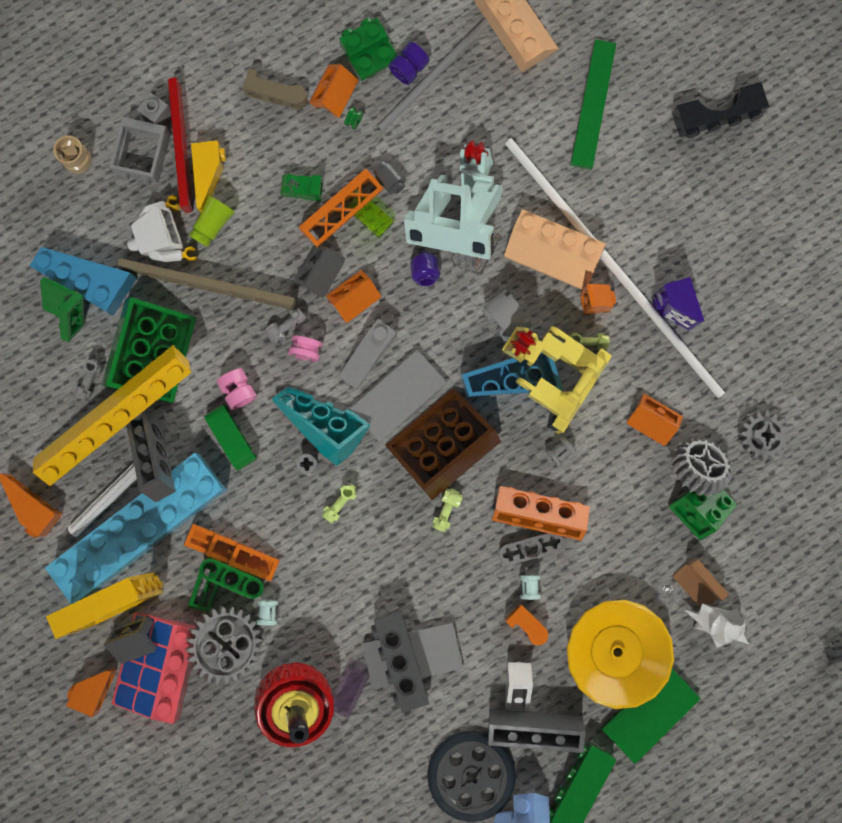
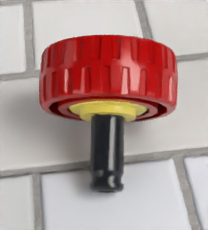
(293, 705)

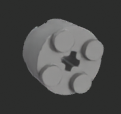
(506, 314)

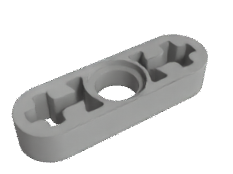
(516, 558)

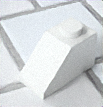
(518, 686)

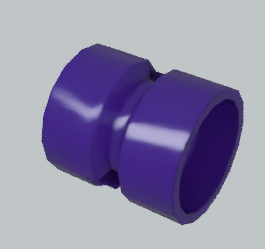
(412, 59)

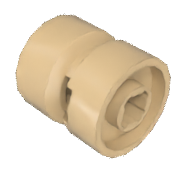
(72, 154)

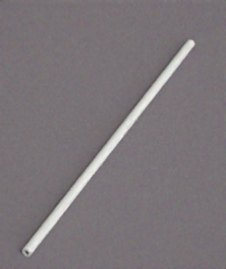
(616, 270)

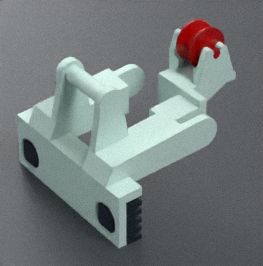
(478, 201)

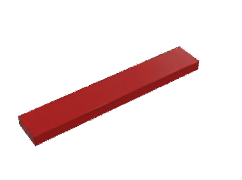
(180, 145)

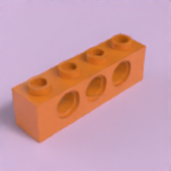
(549, 522)

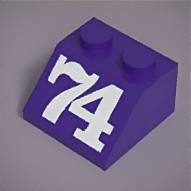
(679, 303)

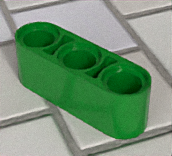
(229, 437)
(241, 583)

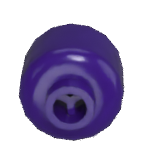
(425, 268)

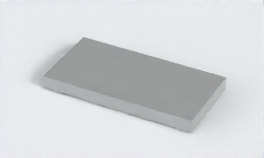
(399, 395)
(433, 647)

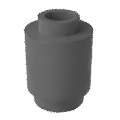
(389, 177)

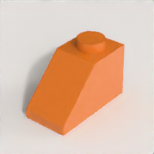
(597, 298)
(90, 693)

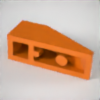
(30, 509)

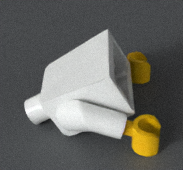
(157, 233)

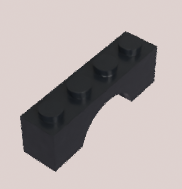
(693, 117)

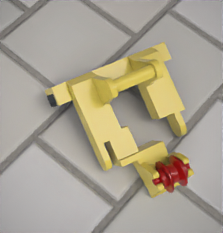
(526, 345)

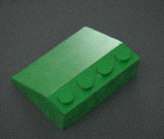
(143, 336)

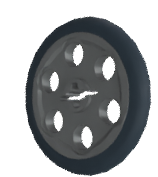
(447, 798)

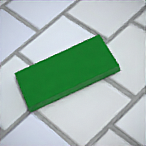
(641, 727)

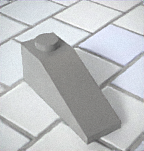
(368, 353)

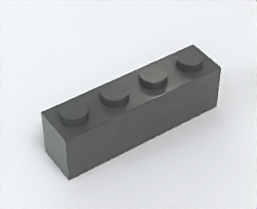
(536, 730)

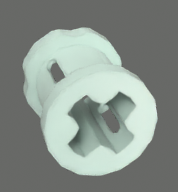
(530, 587)
(267, 612)

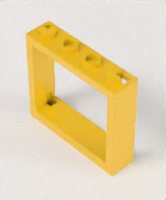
(104, 604)

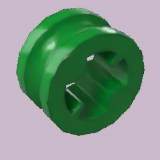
(353, 118)

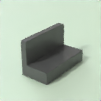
(319, 270)
(130, 640)

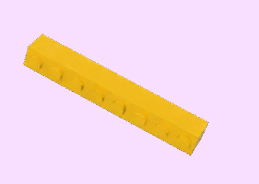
(111, 415)

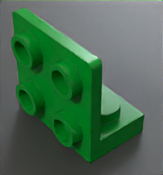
(64, 304)
(702, 513)

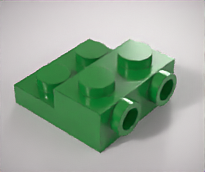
(367, 48)

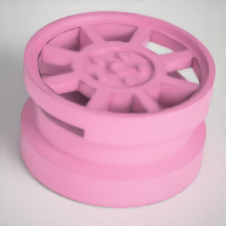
(305, 348)

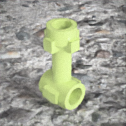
(600, 341)
(347, 493)
(451, 498)

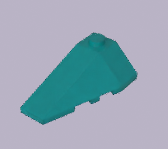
(327, 428)

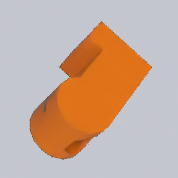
(534, 629)

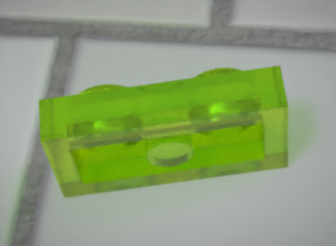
(372, 217)

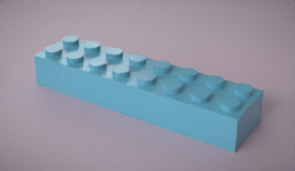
(134, 531)

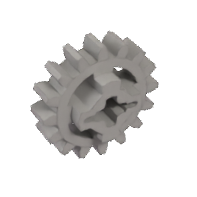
(765, 426)

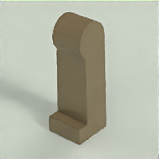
(273, 92)

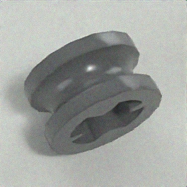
(835, 654)

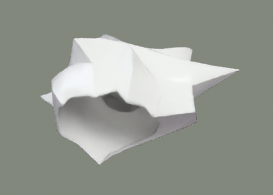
(721, 624)

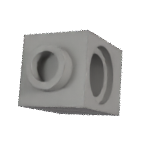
(154, 110)

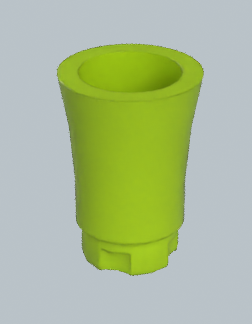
(210, 221)

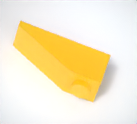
(207, 169)

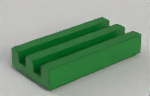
(212, 568)

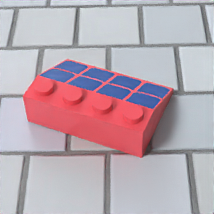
(157, 681)

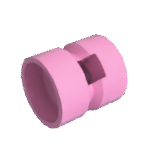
(236, 397)

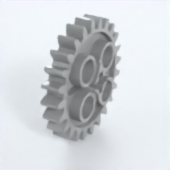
(209, 662)

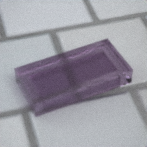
(349, 691)

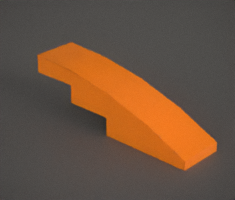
(231, 552)

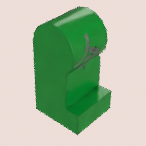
(302, 187)

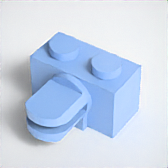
(527, 809)

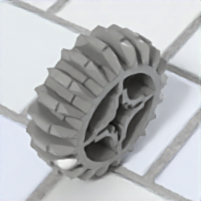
(701, 466)

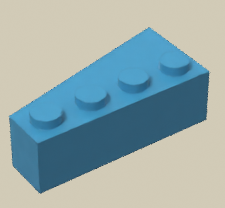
(97, 283)
(502, 377)

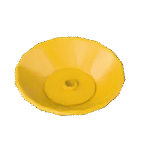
(643, 661)

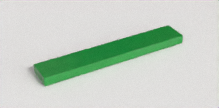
(593, 104)

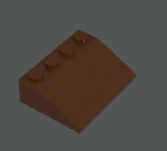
(443, 443)

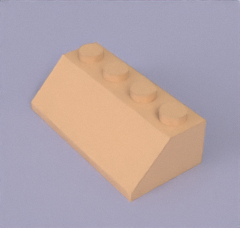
(518, 30)
(554, 250)

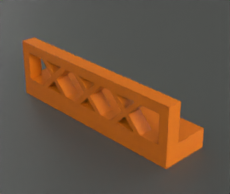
(336, 202)

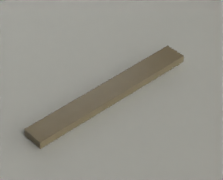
(207, 284)

